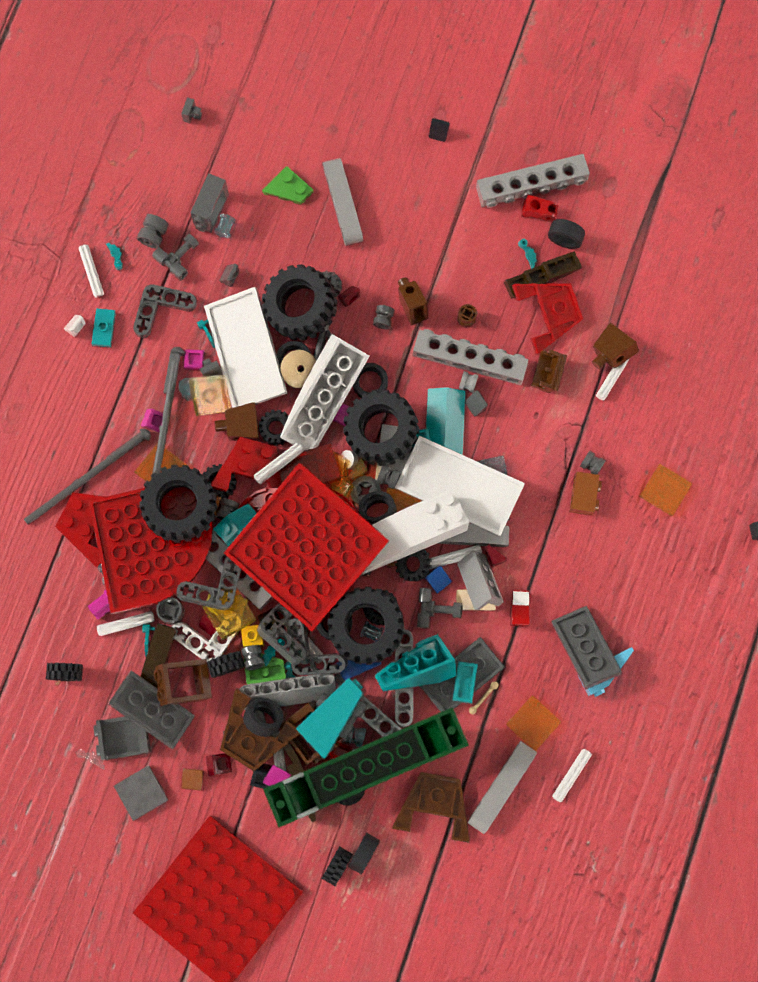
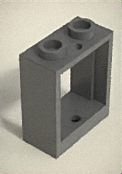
(209, 203)

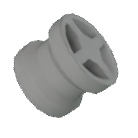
(468, 381)

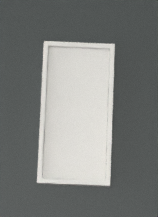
(245, 348)
(481, 491)

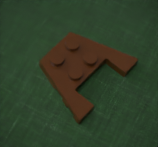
(243, 744)
(439, 797)

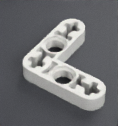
(212, 644)

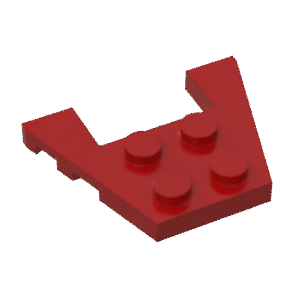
(557, 306)
(246, 460)
(78, 526)

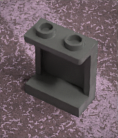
(120, 738)

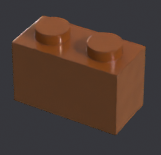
(584, 493)

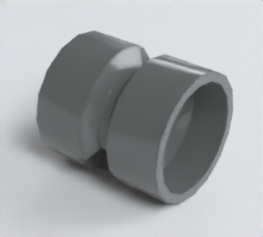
(153, 229)
(170, 611)

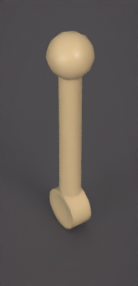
(494, 685)

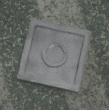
(141, 793)

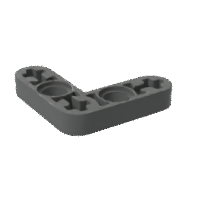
(155, 301)
(215, 593)
(277, 631)
(312, 669)

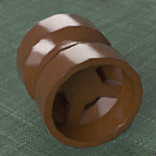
(466, 319)

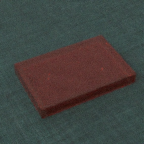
(317, 460)

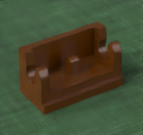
(549, 371)

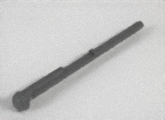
(169, 389)
(144, 434)

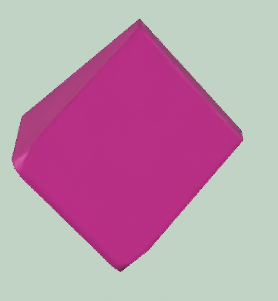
(152, 420)

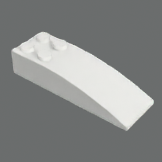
(323, 393)
(420, 527)

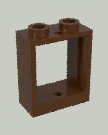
(201, 679)
(298, 743)

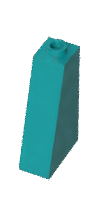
(329, 719)

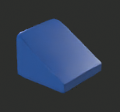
(438, 579)

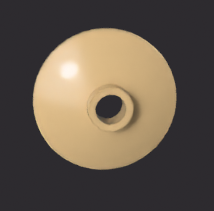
(289, 367)

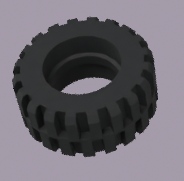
(286, 284)
(367, 408)
(160, 486)
(347, 606)

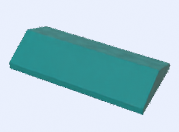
(446, 417)

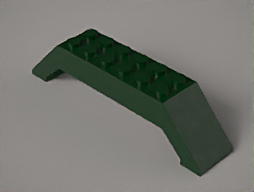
(365, 767)

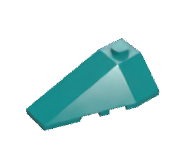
(234, 523)
(424, 665)

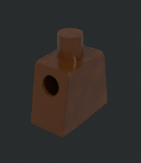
(412, 301)
(613, 347)
(240, 422)

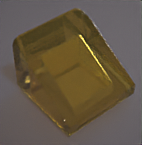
(358, 471)

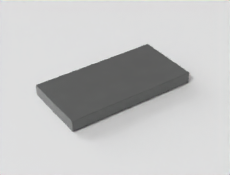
(586, 647)
(488, 666)
(139, 703)

